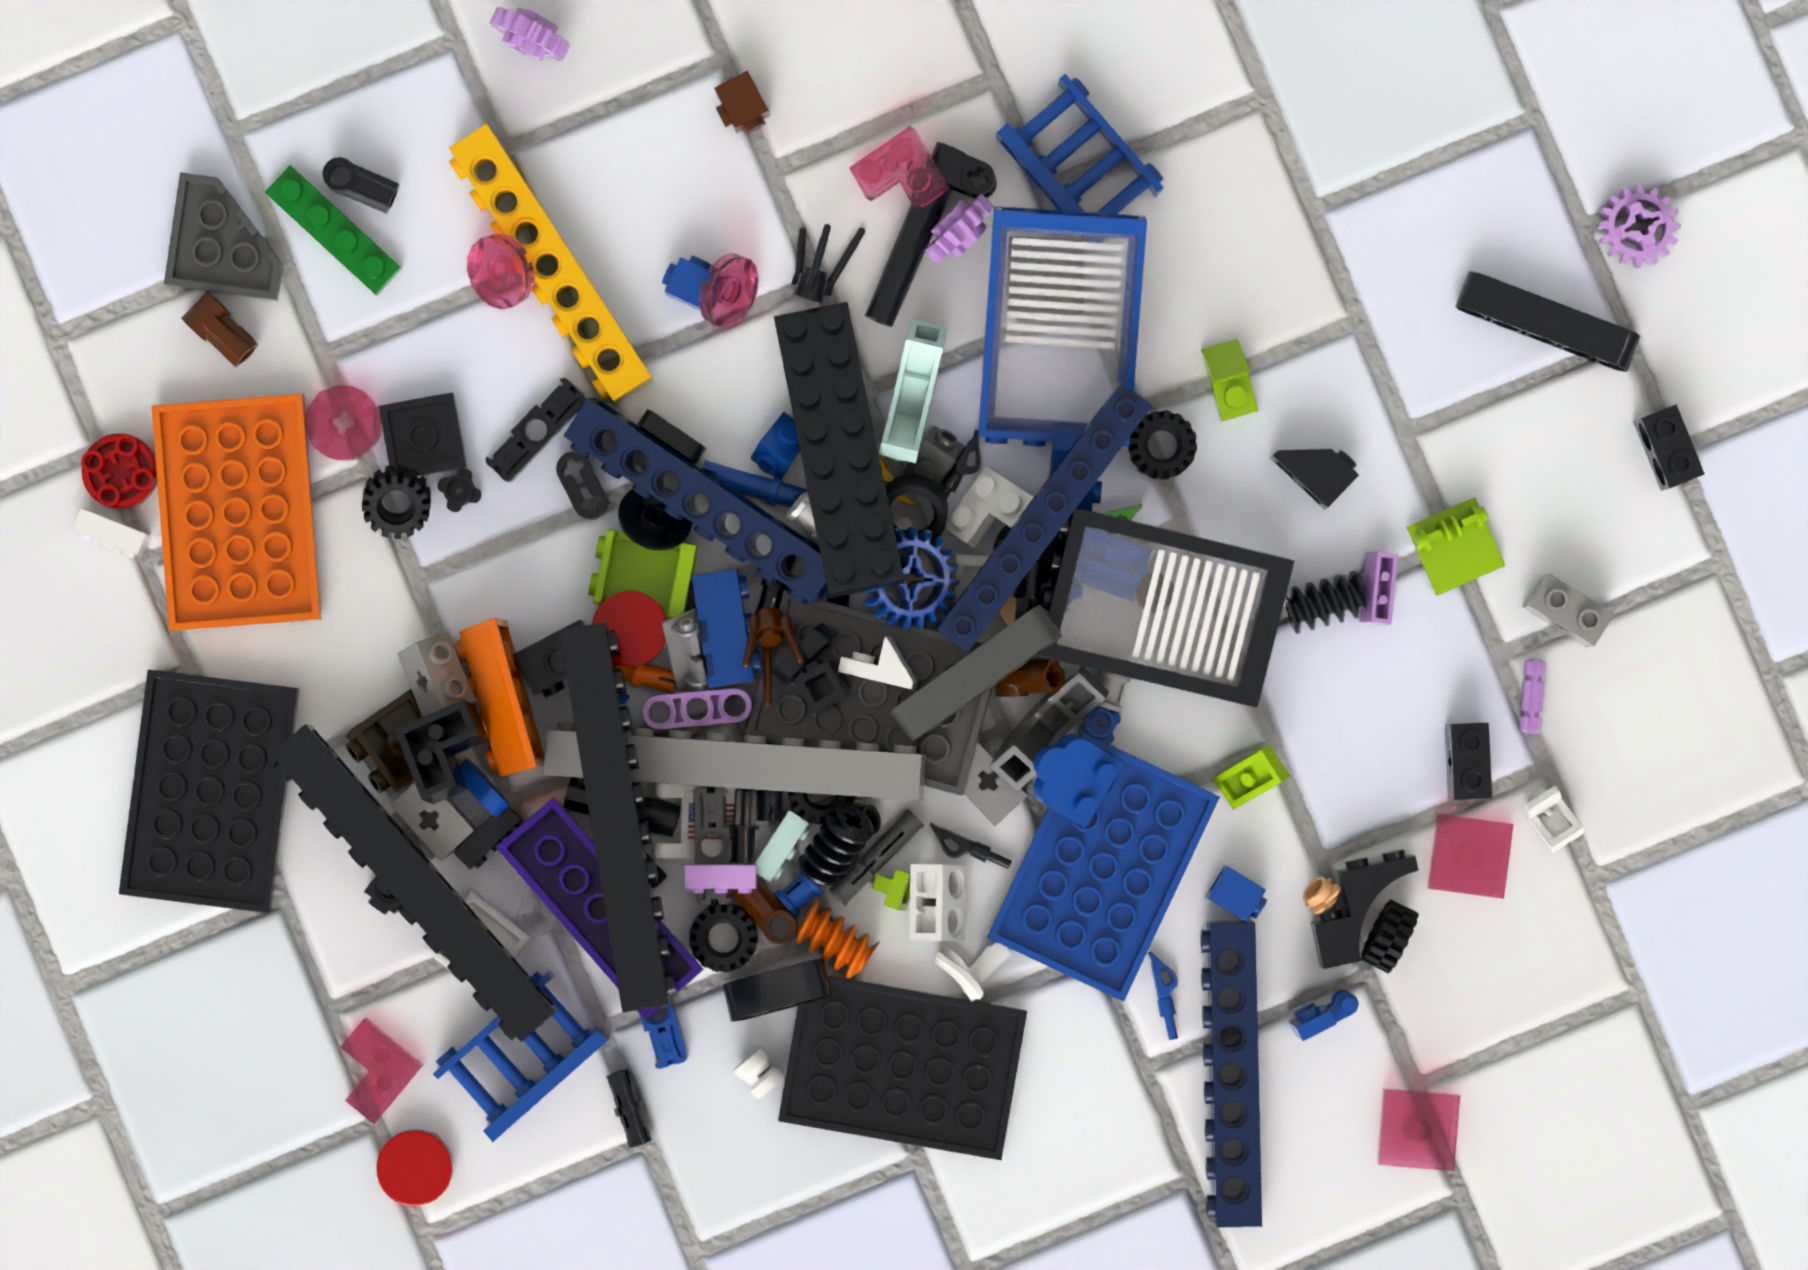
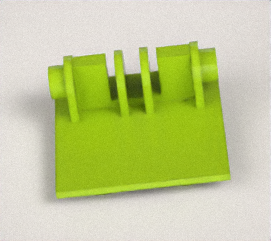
(1456, 546)

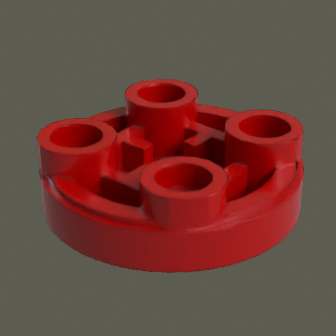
(119, 471)
(637, 625)
(414, 1167)

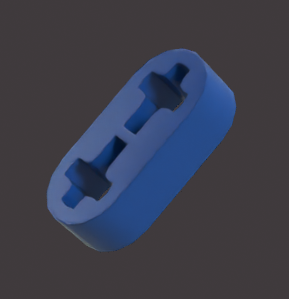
(483, 789)

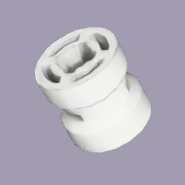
(752, 1067)

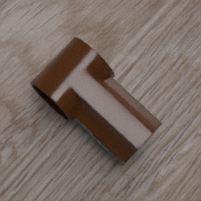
(213, 323)
(1032, 677)
(763, 907)

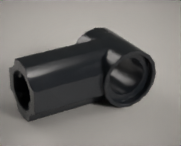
(363, 185)

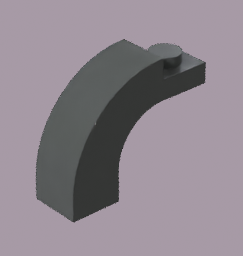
(1046, 725)

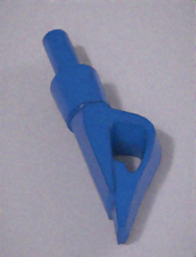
(1164, 991)

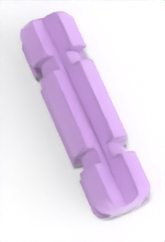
(1532, 696)

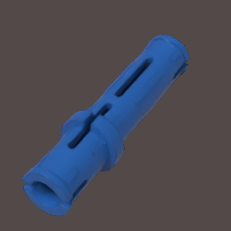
(756, 486)

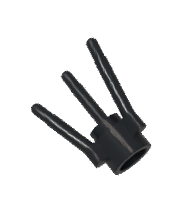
(812, 282)

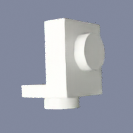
(1552, 818)

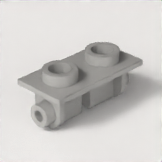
(686, 651)

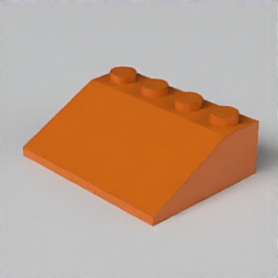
(501, 697)

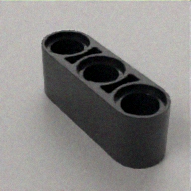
(777, 990)

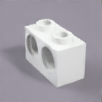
(937, 902)

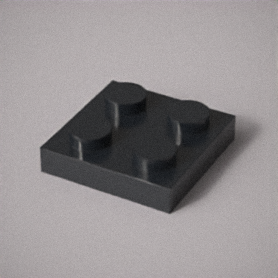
(424, 434)

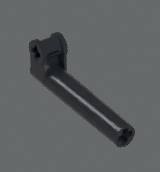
(916, 229)

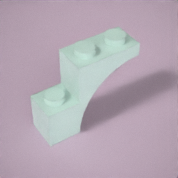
(913, 391)

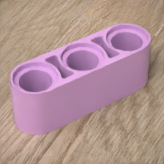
(679, 704)

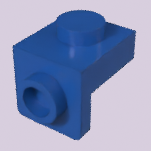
(777, 447)

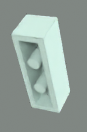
(781, 846)

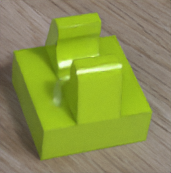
(896, 889)

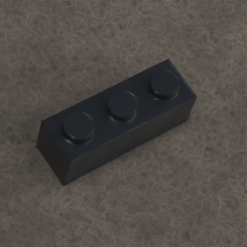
(487, 837)

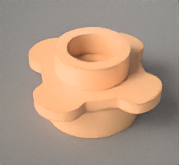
(1321, 894)

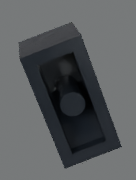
(1318, 472)

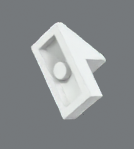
(890, 669)

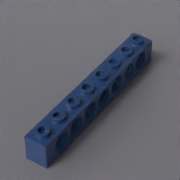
(586, 437)
(1044, 516)
(1246, 1207)

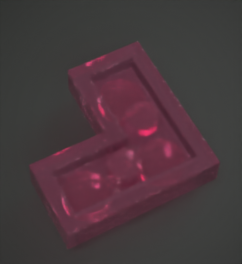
(902, 161)
(388, 1067)

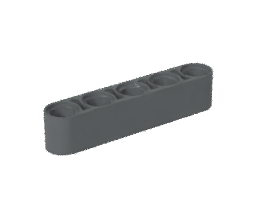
(976, 674)

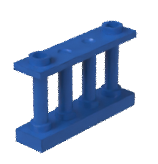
(1042, 169)
(527, 1091)

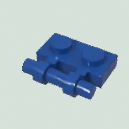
(1313, 1019)

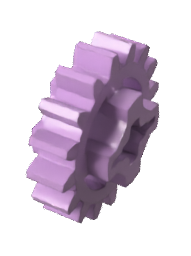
(529, 33)
(959, 229)
(1643, 240)

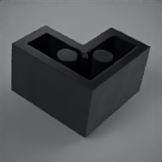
(432, 745)

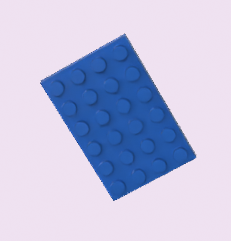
(1101, 891)

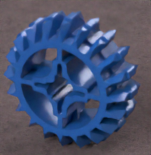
(906, 595)

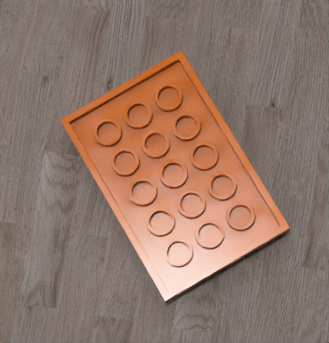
(236, 512)

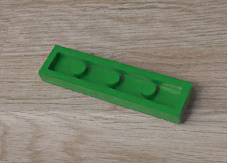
(333, 230)

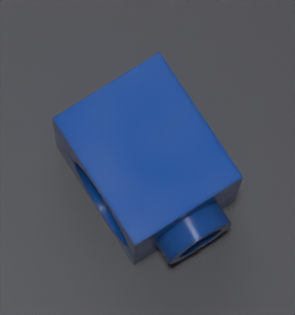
(1237, 894)

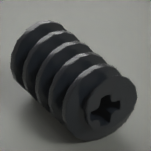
(1326, 601)
(836, 845)

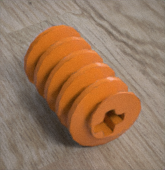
(835, 940)

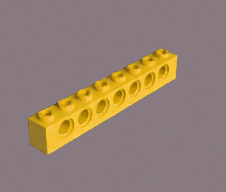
(484, 148)

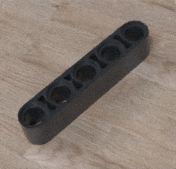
(1547, 321)

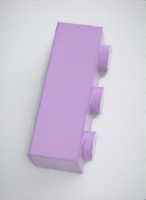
(1379, 587)
(720, 877)

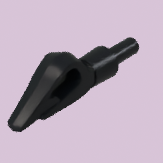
(960, 468)
(968, 846)

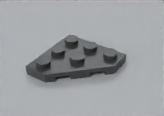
(217, 244)

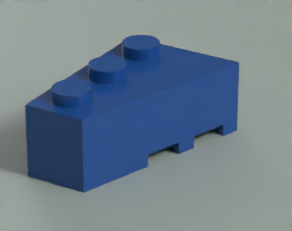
(724, 627)

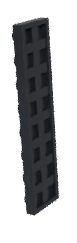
(838, 450)

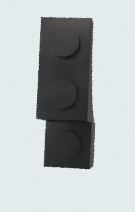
(1337, 935)

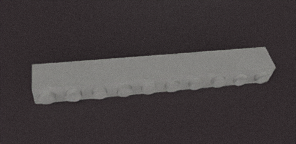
(756, 764)

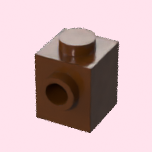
(741, 104)

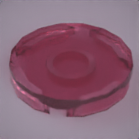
(500, 271)
(729, 290)

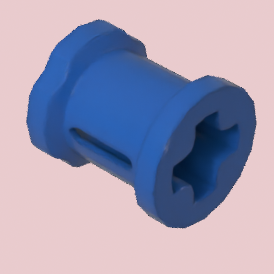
(798, 894)

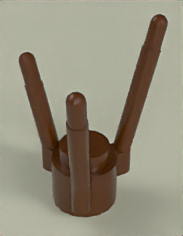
(769, 629)

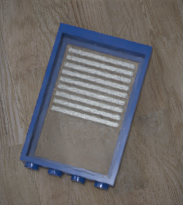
(1058, 319)

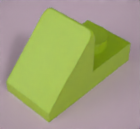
(1229, 380)
(1251, 776)

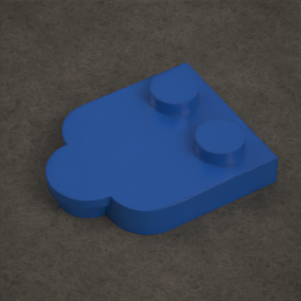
(1074, 777)

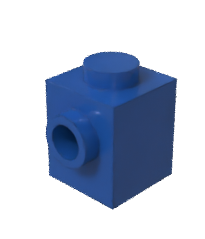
(686, 280)

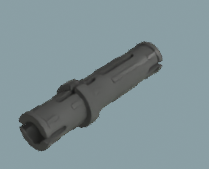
(908, 825)

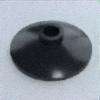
(637, 512)

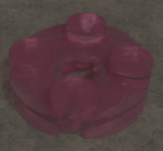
(356, 440)

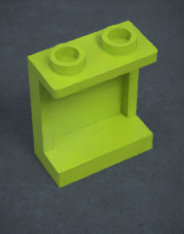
(657, 573)

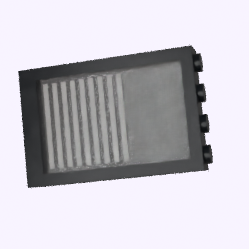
(1165, 606)

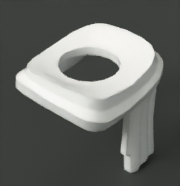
(972, 977)

